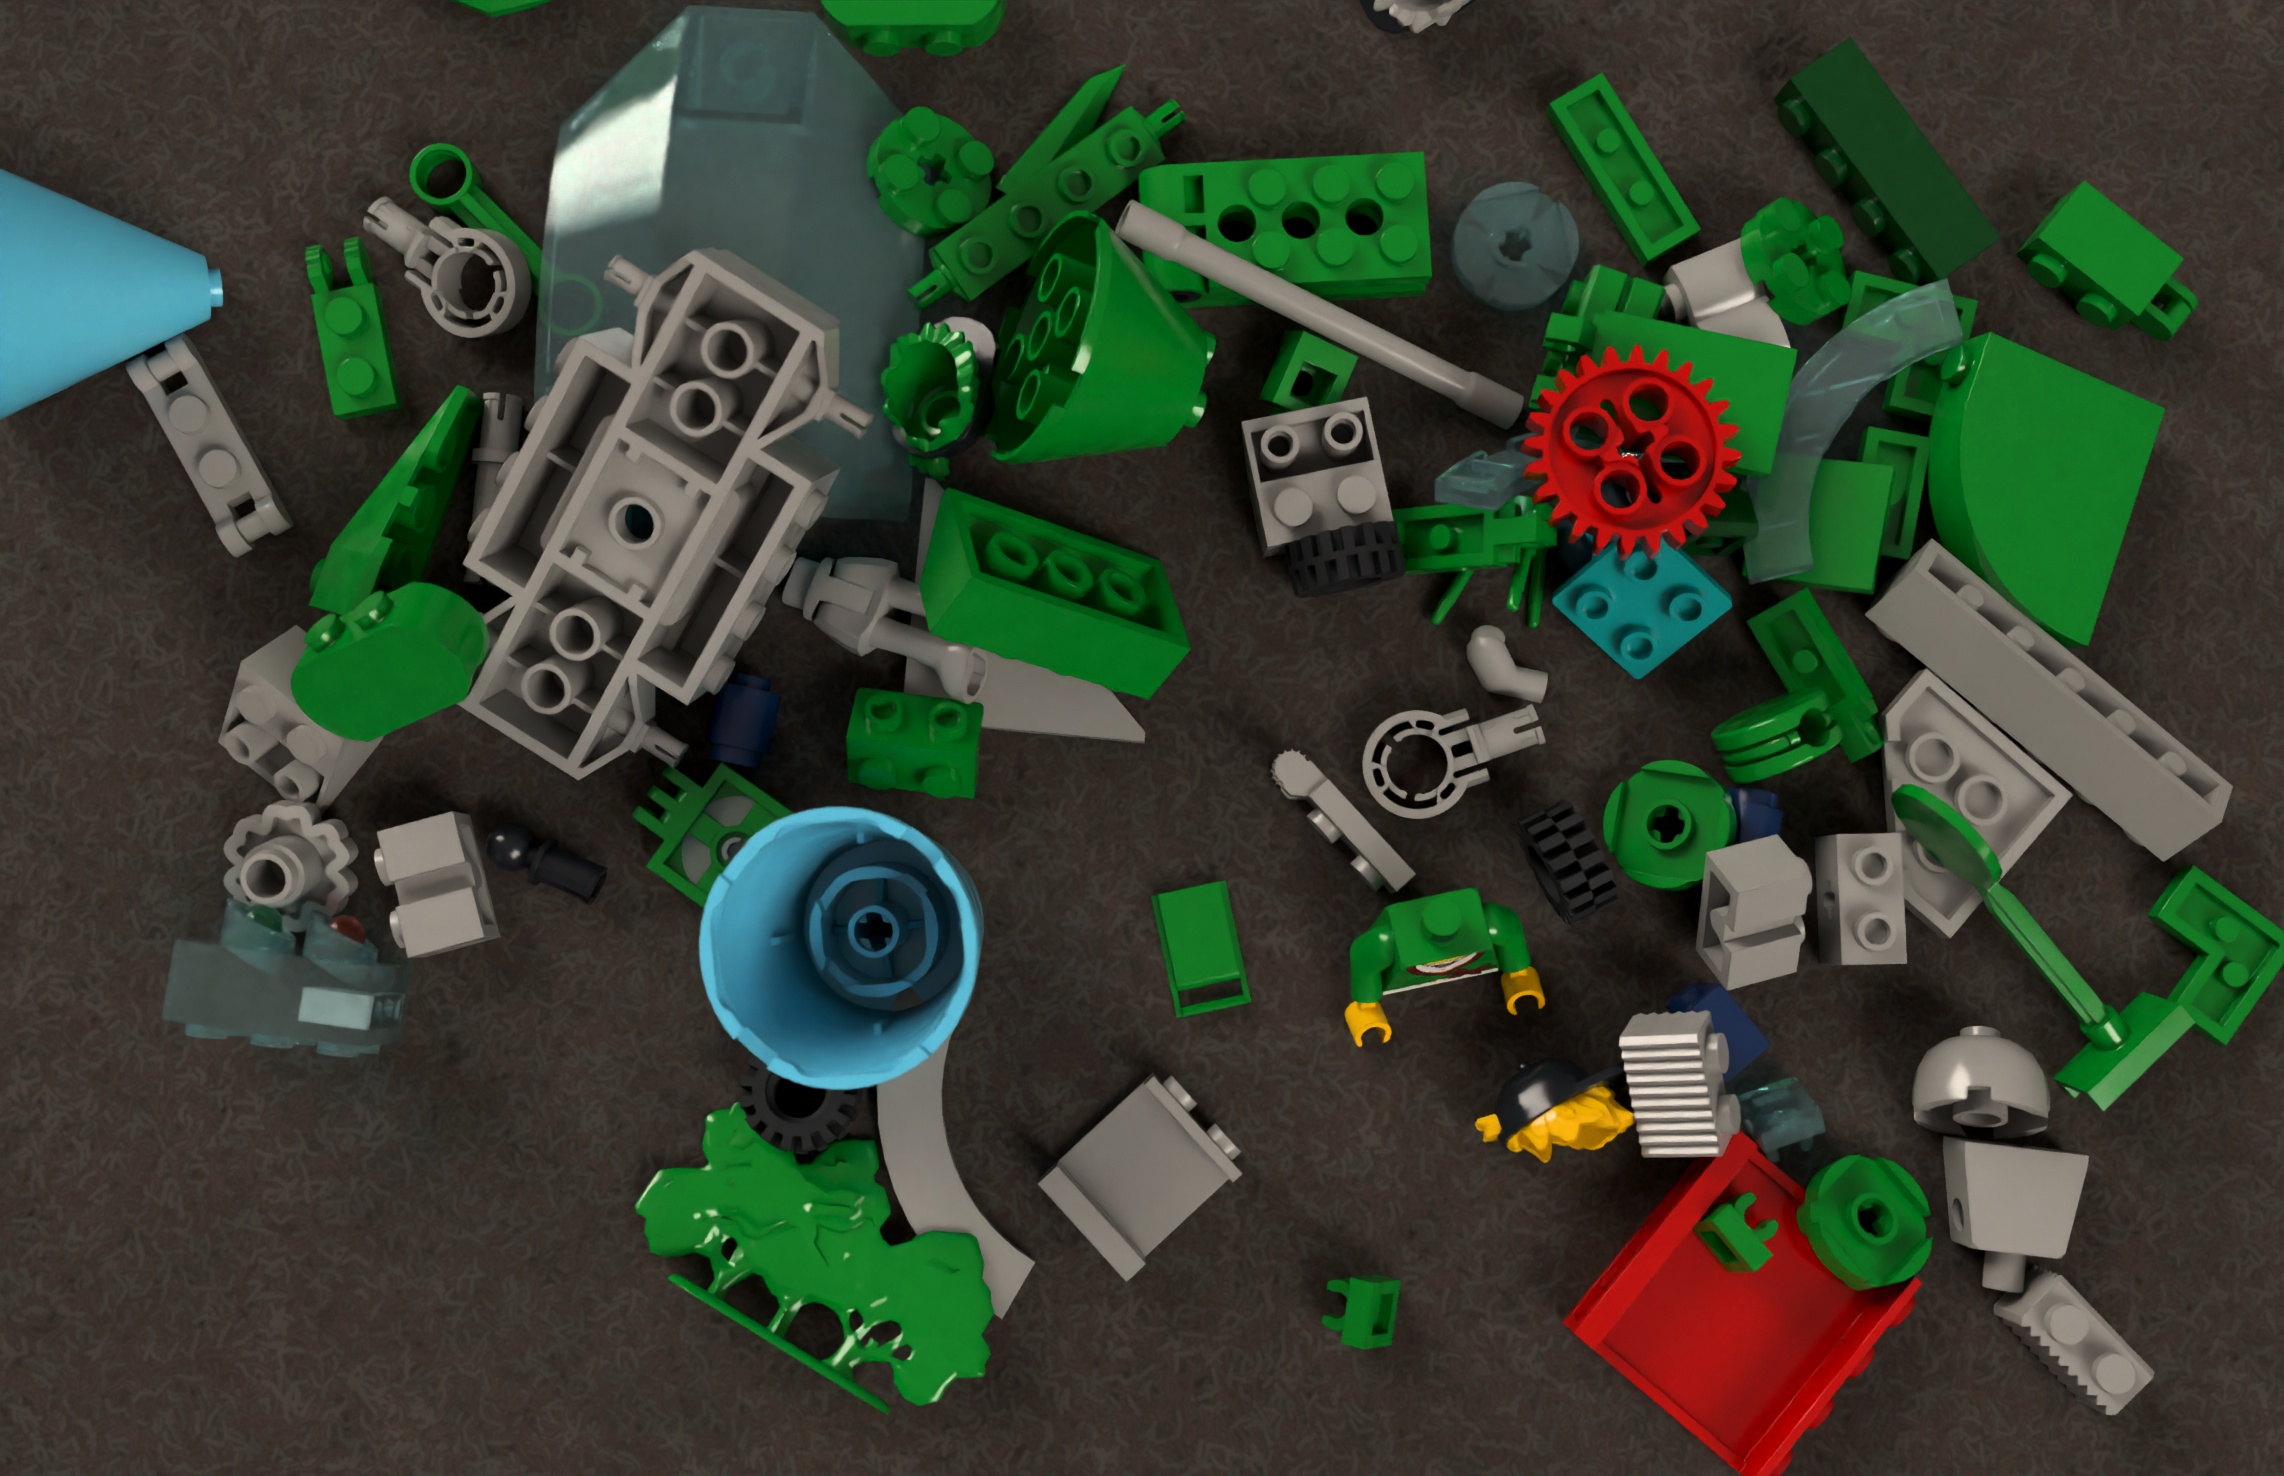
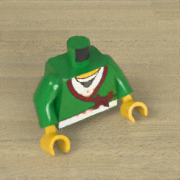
(1434, 944)

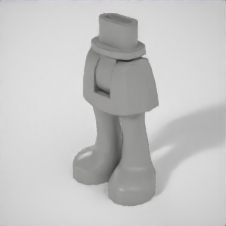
(856, 608)

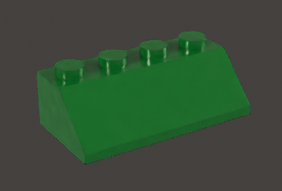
(1050, 597)

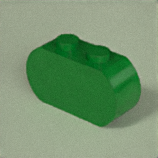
(936, 25)
(389, 661)

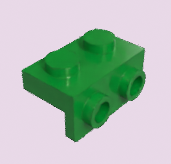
(914, 743)

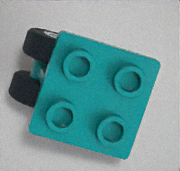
(1635, 606)

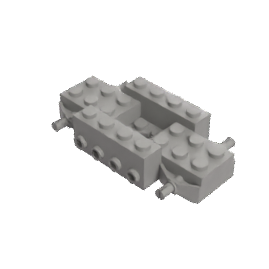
(699, 435)

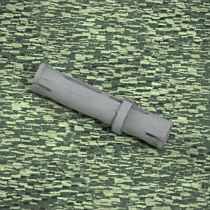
(497, 444)

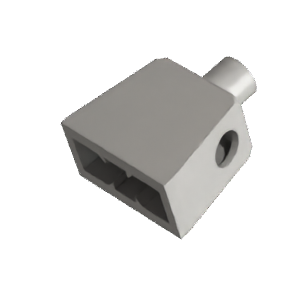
(2011, 1203)

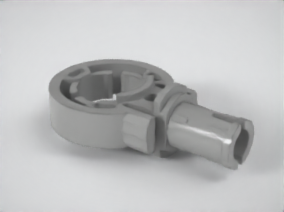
(439, 259)
(1487, 740)

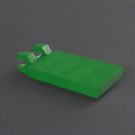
(1744, 372)

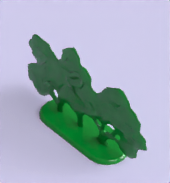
(820, 1242)

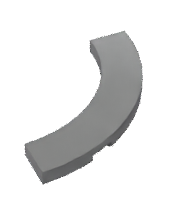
(926, 1172)

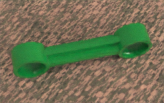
(472, 203)

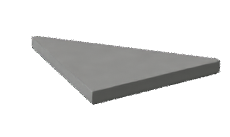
(1019, 693)

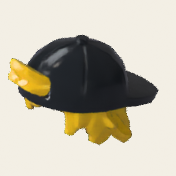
(1557, 1105)

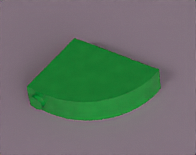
(2036, 478)

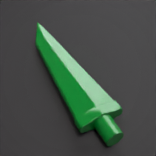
(1065, 130)

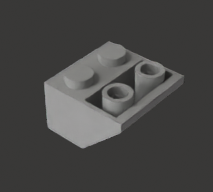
(1313, 472)
(278, 738)

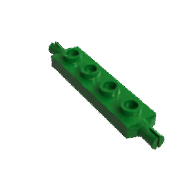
(1020, 220)

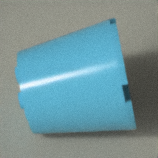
(797, 957)

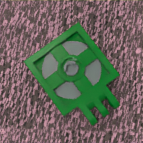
(705, 826)

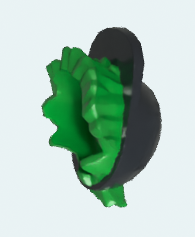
(952, 381)

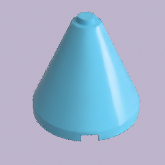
(85, 292)

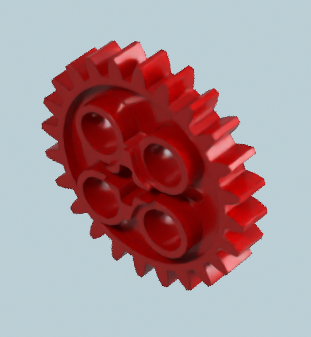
(1684, 429)

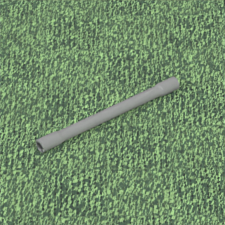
(1174, 243)

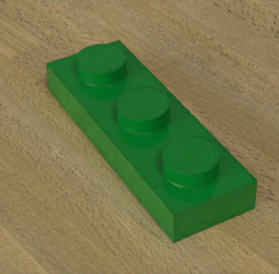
(1622, 170)

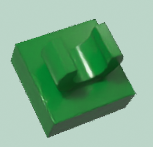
(1730, 1237)
(1368, 1312)

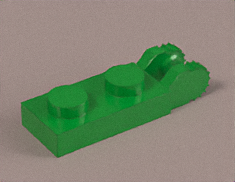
(353, 334)

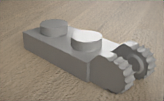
(1337, 818)

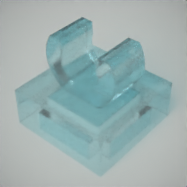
(1781, 1116)

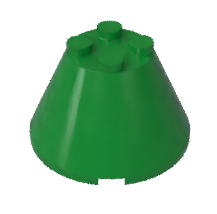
(1094, 354)

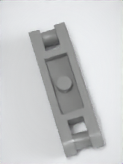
(210, 445)

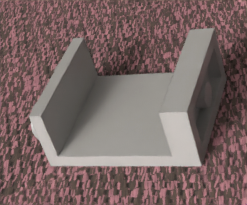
(1141, 1173)

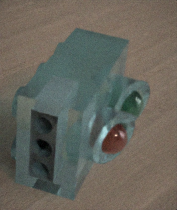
(285, 995)

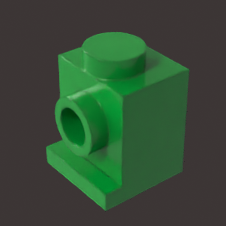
(1322, 364)

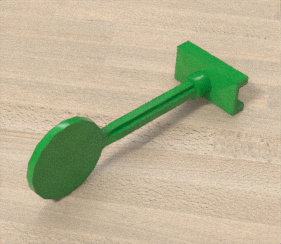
(2120, 1043)

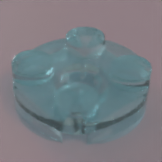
(1483, 228)

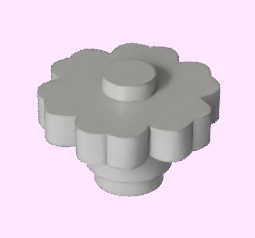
(291, 862)

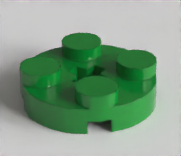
(947, 148)
(1796, 260)
(1650, 795)
(1837, 1237)

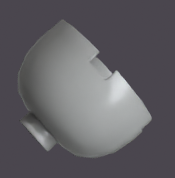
(1981, 1084)

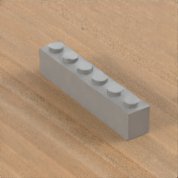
(2049, 702)

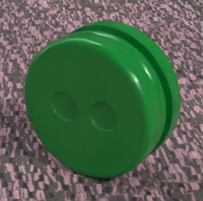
(1777, 735)

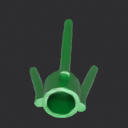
(1519, 575)

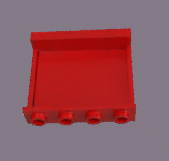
(1735, 1352)

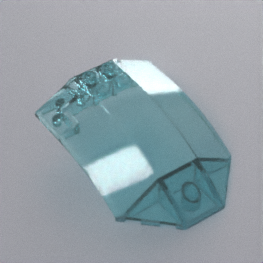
(754, 144)

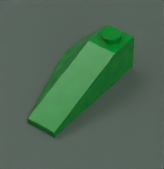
(400, 521)

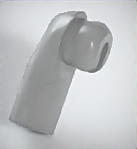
(1497, 669)

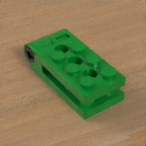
(1308, 191)

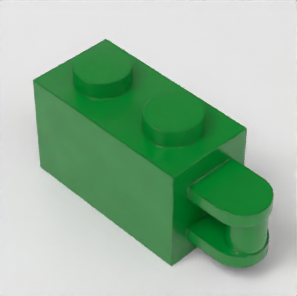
(2108, 265)

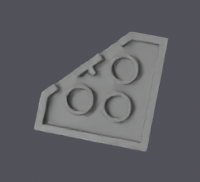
(1976, 770)

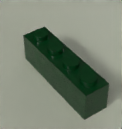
(1883, 166)

